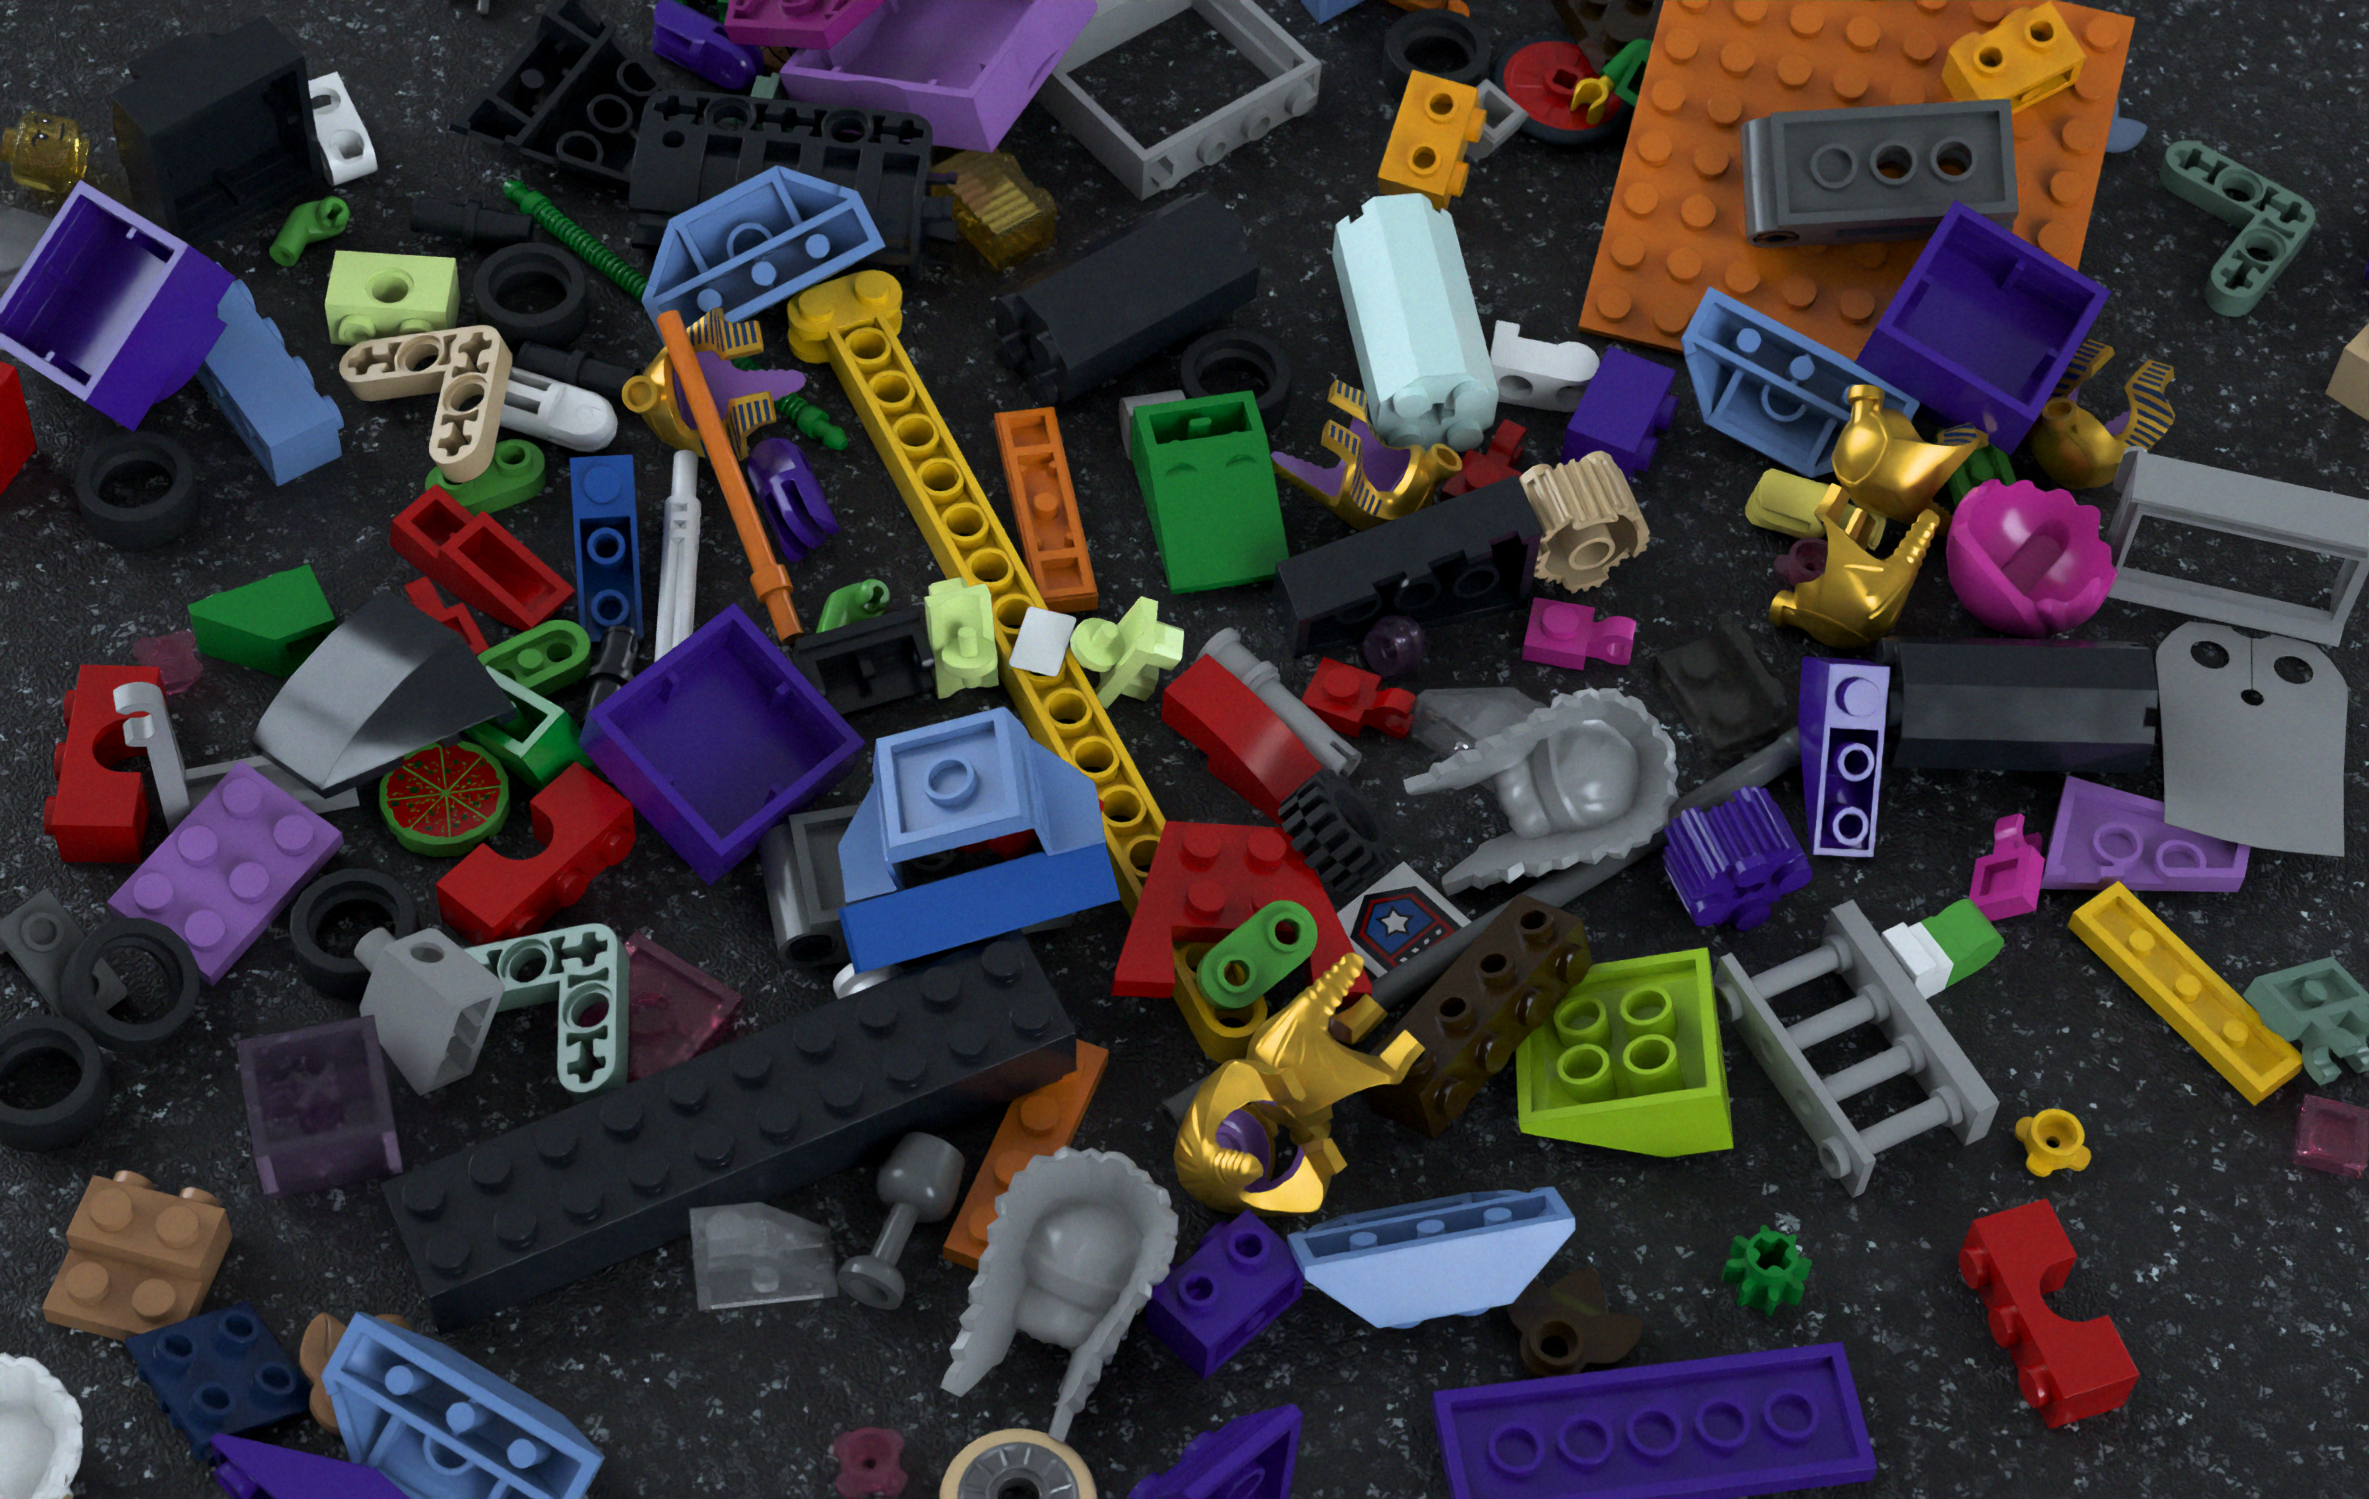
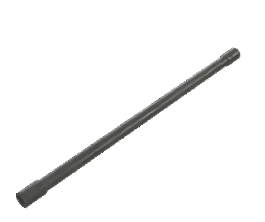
(1554, 890)

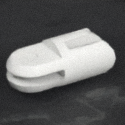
(557, 412)

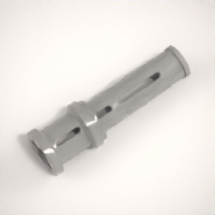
(1263, 680)

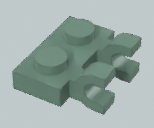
(2319, 1008)

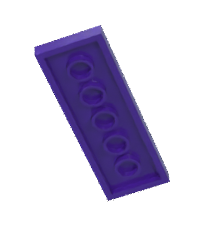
(1660, 1430)

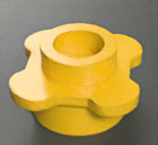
(2059, 1128)

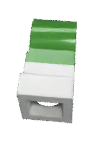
(1944, 946)

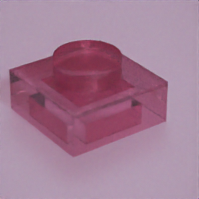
(2331, 1136)

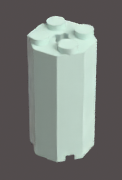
(1415, 324)

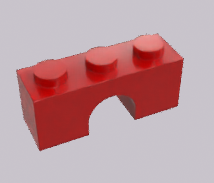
(98, 810)
(506, 899)
(2062, 1364)

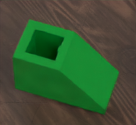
(265, 623)

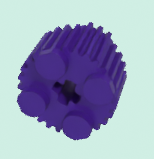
(1734, 860)

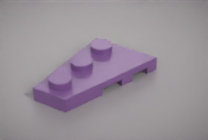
(2122, 837)

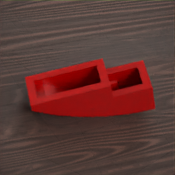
(478, 561)
(1239, 733)

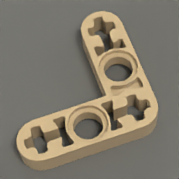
(385, 371)

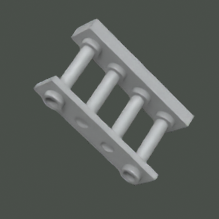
(1883, 998)

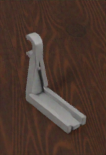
(184, 789)

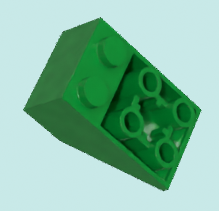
(1209, 490)

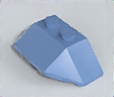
(758, 246)
(1773, 384)
(1434, 1254)
(448, 1423)

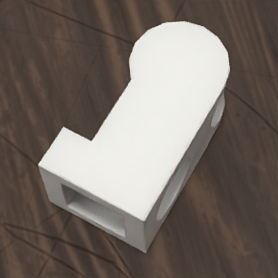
(340, 133)
(1538, 371)

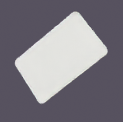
(1042, 641)

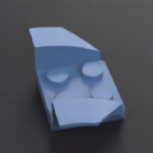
(960, 788)

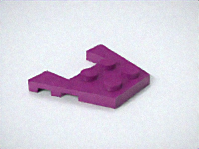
(795, 22)

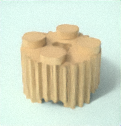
(1584, 520)

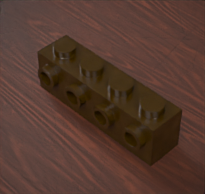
(1483, 1012)

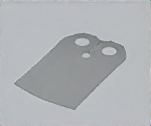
(2247, 770)

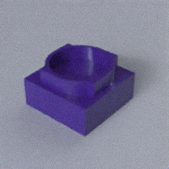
(113, 307)
(1982, 328)
(720, 743)

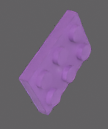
(229, 868)

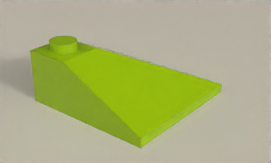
(1631, 1060)

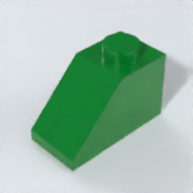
(537, 743)

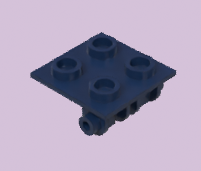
(219, 1375)

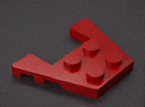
(1208, 885)

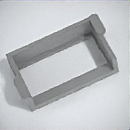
(2246, 508)

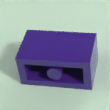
(1622, 412)

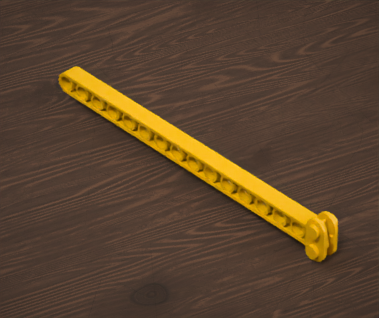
(856, 330)

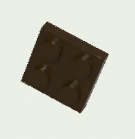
(1608, 26)

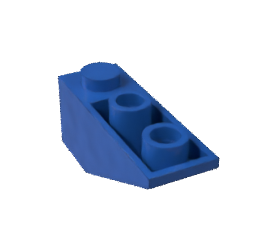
(606, 544)

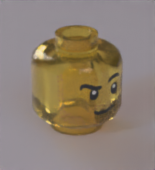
(46, 152)

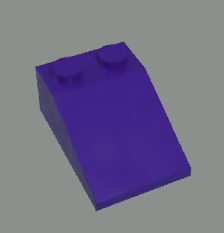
(1241, 1461)

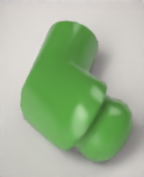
(307, 225)
(854, 604)

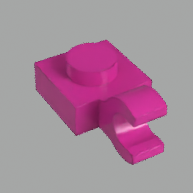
(1566, 634)
(2011, 876)

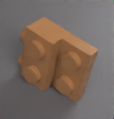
(137, 1257)

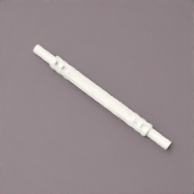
(679, 556)

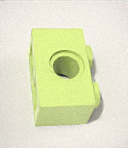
(390, 296)

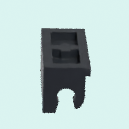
(868, 662)

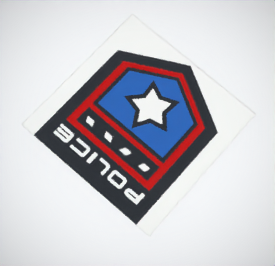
(1398, 919)

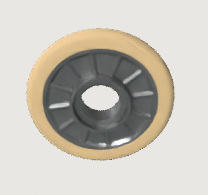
(1017, 1459)

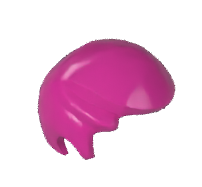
(2028, 559)

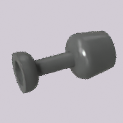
(917, 1187)

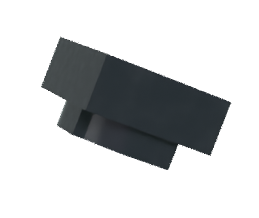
(216, 130)

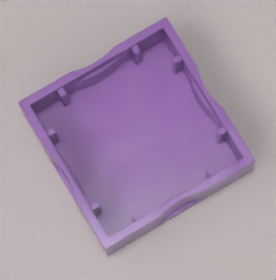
(948, 60)

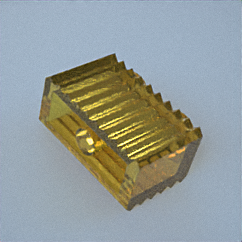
(998, 206)

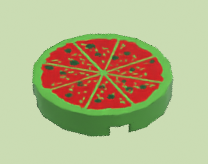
(445, 799)

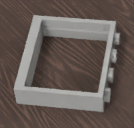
(1145, 172)

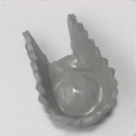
(1570, 780)
(1068, 1266)

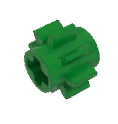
(1766, 1270)

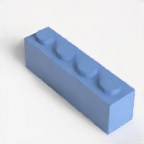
(268, 392)

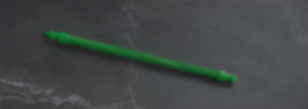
(809, 418)

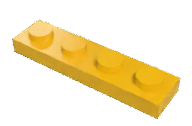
(2186, 992)

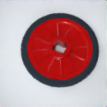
(1542, 80)

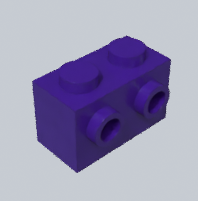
(1224, 1293)

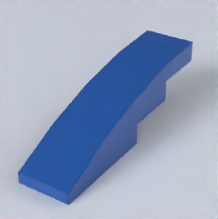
(976, 905)

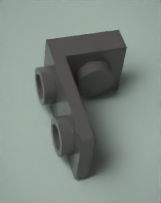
(42, 939)

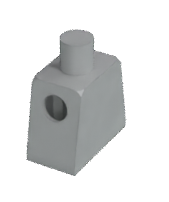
(427, 1004)

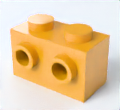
(2017, 61)
(1431, 139)

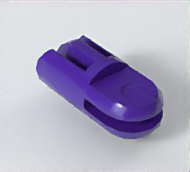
(704, 46)
(790, 497)

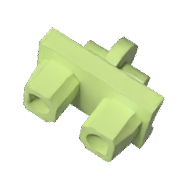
(961, 636)
(1128, 652)

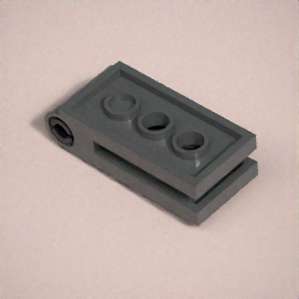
(1820, 179)
(807, 883)

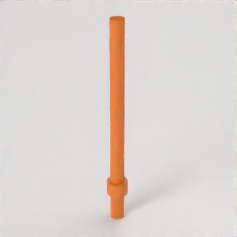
(769, 579)

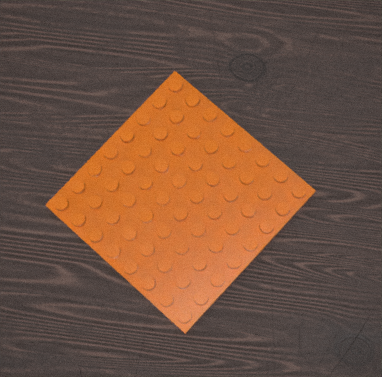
(1727, 62)

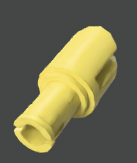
(1788, 506)

